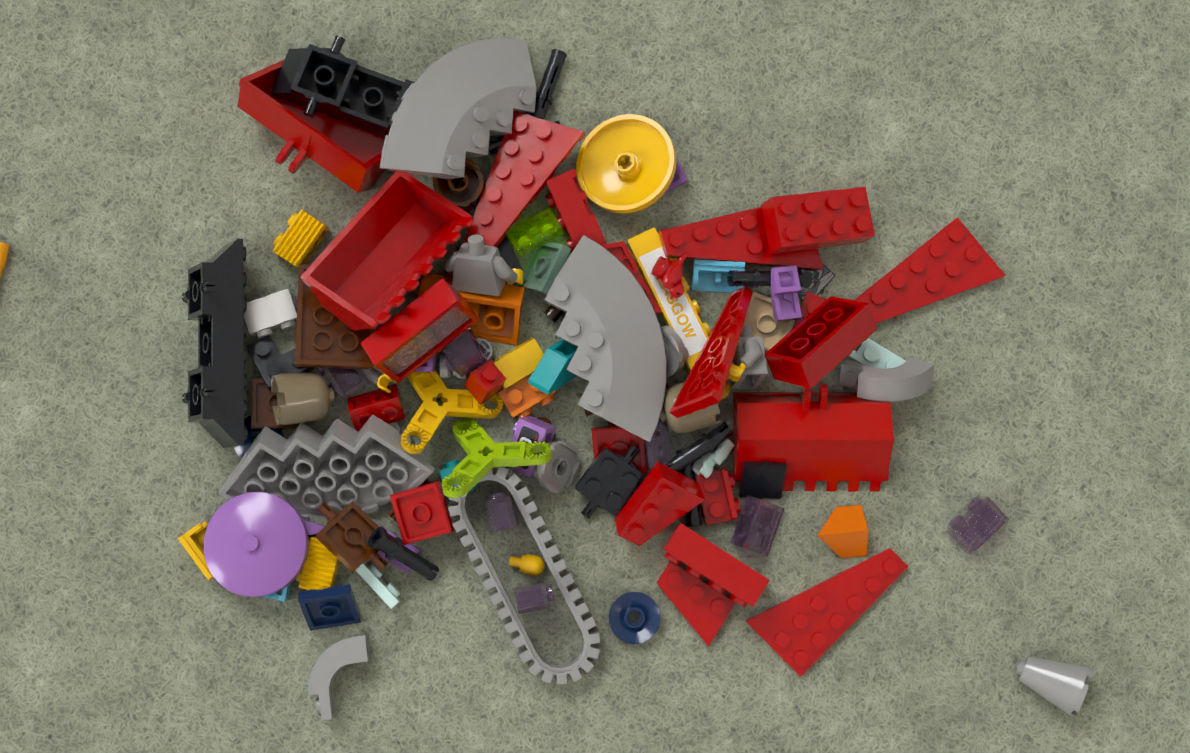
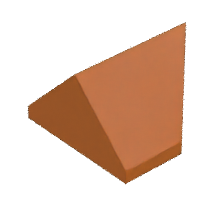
(846, 532)

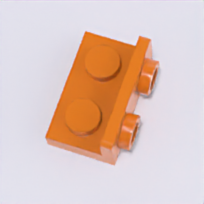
(522, 397)

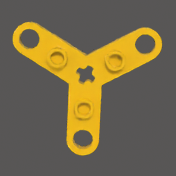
(430, 415)

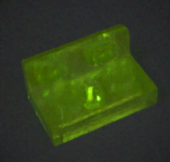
(534, 232)

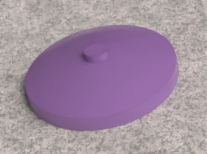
(256, 544)

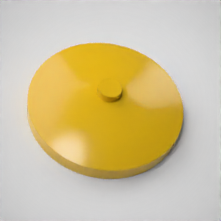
(626, 163)

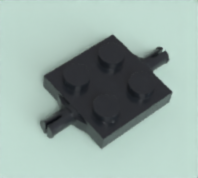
(610, 481)

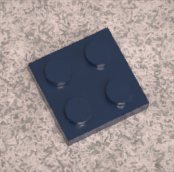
(329, 607)

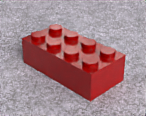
(817, 220)
(821, 341)
(715, 564)

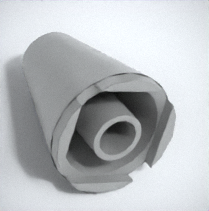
(1056, 681)

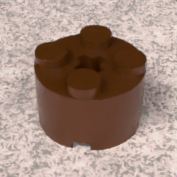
(463, 197)

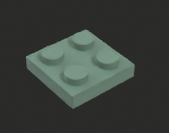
(544, 266)

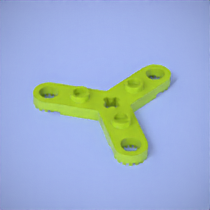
(477, 465)

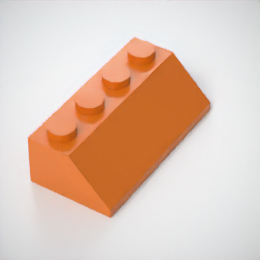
(497, 315)

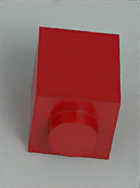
(485, 382)

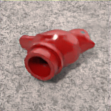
(670, 275)

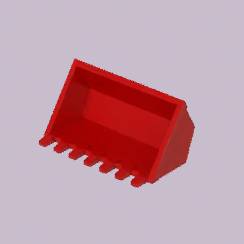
(335, 145)
(384, 251)
(815, 435)

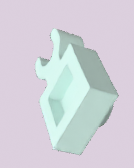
(705, 465)

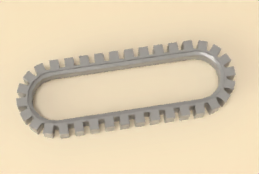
(579, 608)

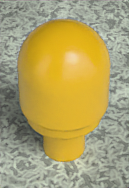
(528, 564)

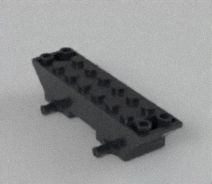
(339, 87)
(219, 382)

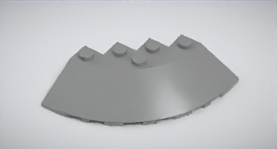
(459, 106)
(615, 337)
(329, 467)

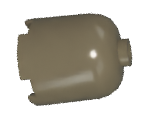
(300, 397)
(697, 420)

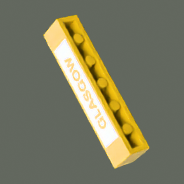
(678, 313)

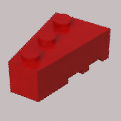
(573, 209)
(657, 504)

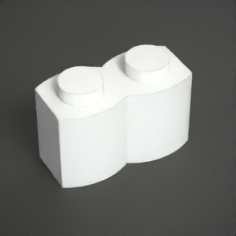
(271, 313)

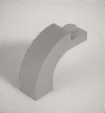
(888, 384)
(344, 652)

